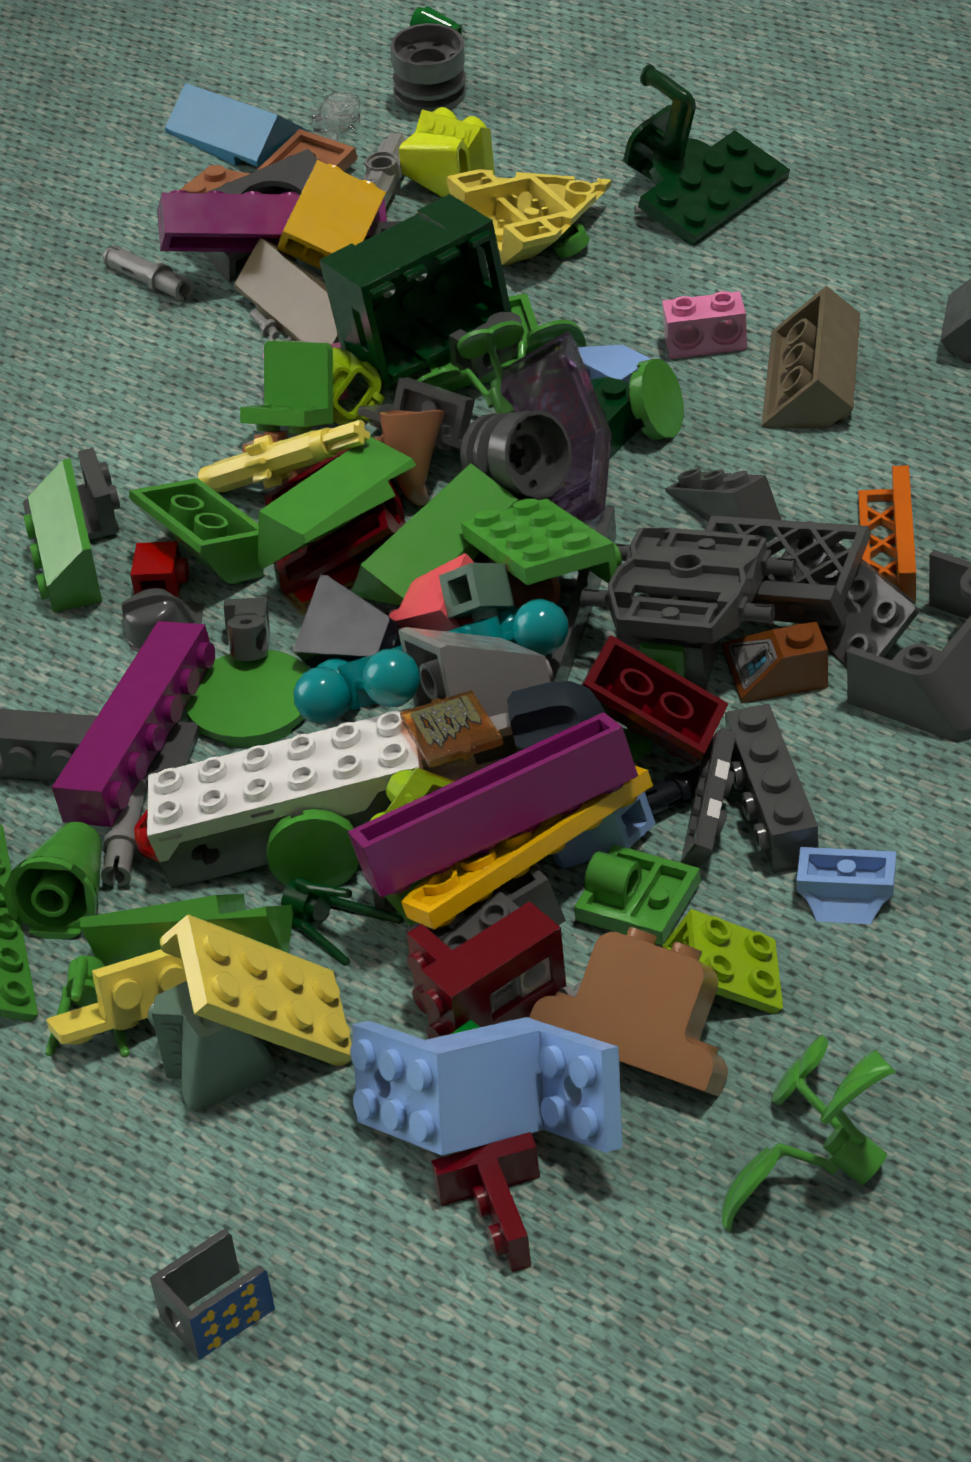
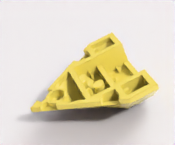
(526, 209)

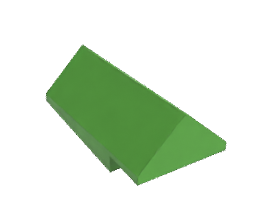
(329, 499)
(430, 537)
(138, 930)

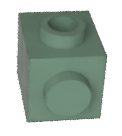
(476, 591)

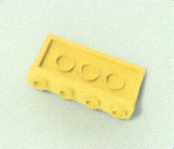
(261, 990)

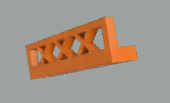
(901, 526)

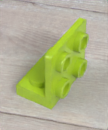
(740, 957)

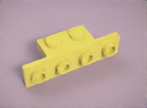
(123, 997)

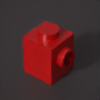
(159, 567)

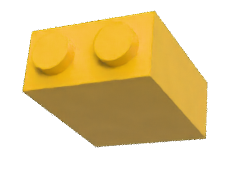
(330, 214)

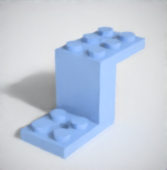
(487, 1085)

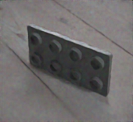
(419, 397)
(874, 606)

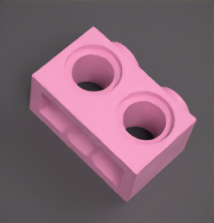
(704, 329)

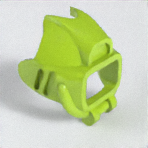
(345, 367)

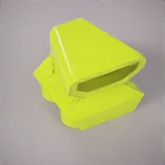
(445, 148)

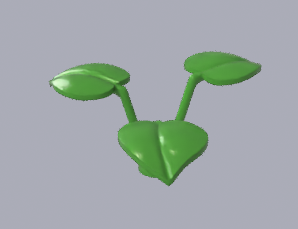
(491, 339)
(846, 1144)

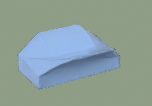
(845, 882)

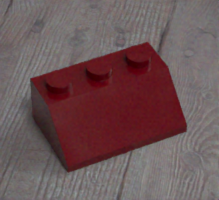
(654, 700)

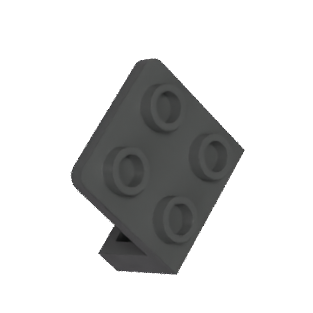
(96, 496)

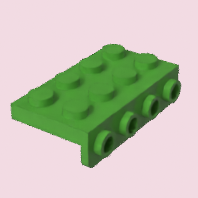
(541, 542)

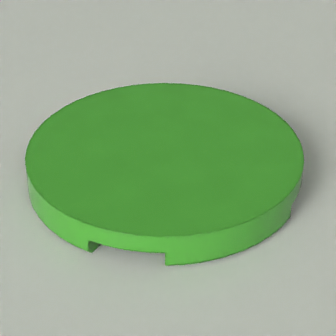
(248, 700)

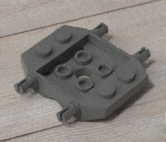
(691, 565)

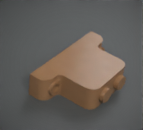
(647, 1005)

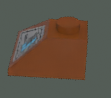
(778, 662)

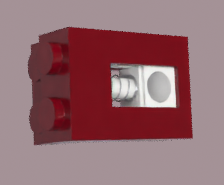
(488, 976)

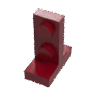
(486, 1176)

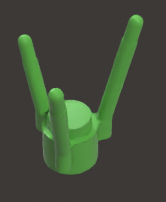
(82, 991)

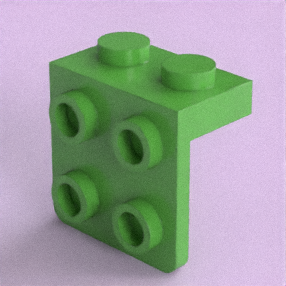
(295, 387)

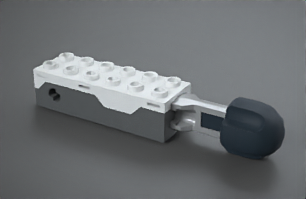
(221, 810)

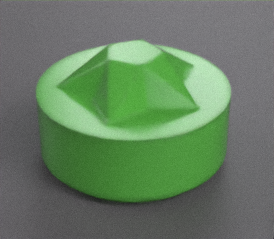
(571, 241)

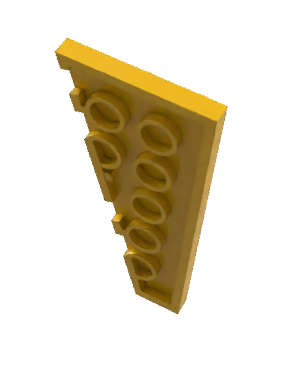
(475, 878)

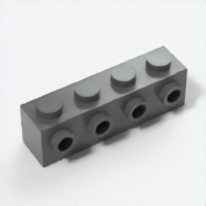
(770, 787)

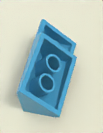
(228, 126)

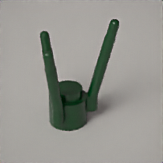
(313, 902)

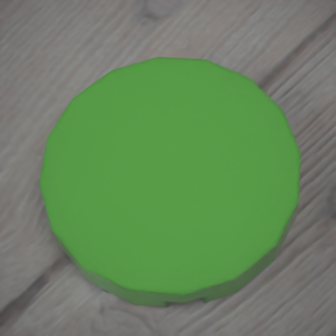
(656, 399)
(312, 848)

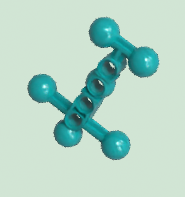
(393, 675)

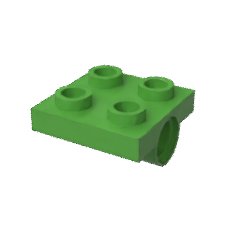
(635, 892)

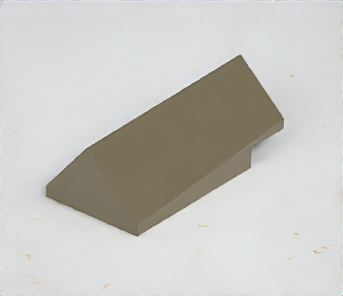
(288, 293)

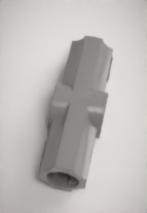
(384, 166)

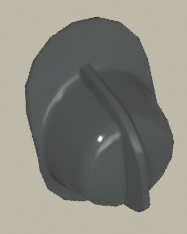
(155, 605)

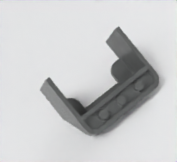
(922, 683)

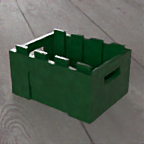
(417, 315)

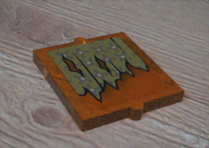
(451, 728)

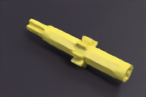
(274, 461)

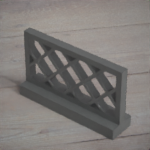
(803, 599)

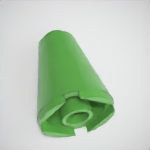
(57, 883)

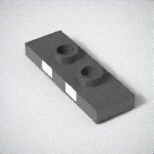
(712, 786)

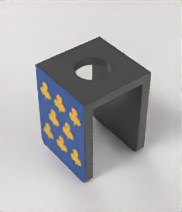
(222, 1314)

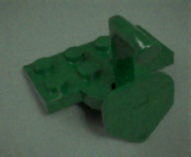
(695, 182)

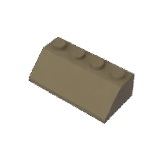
(813, 365)

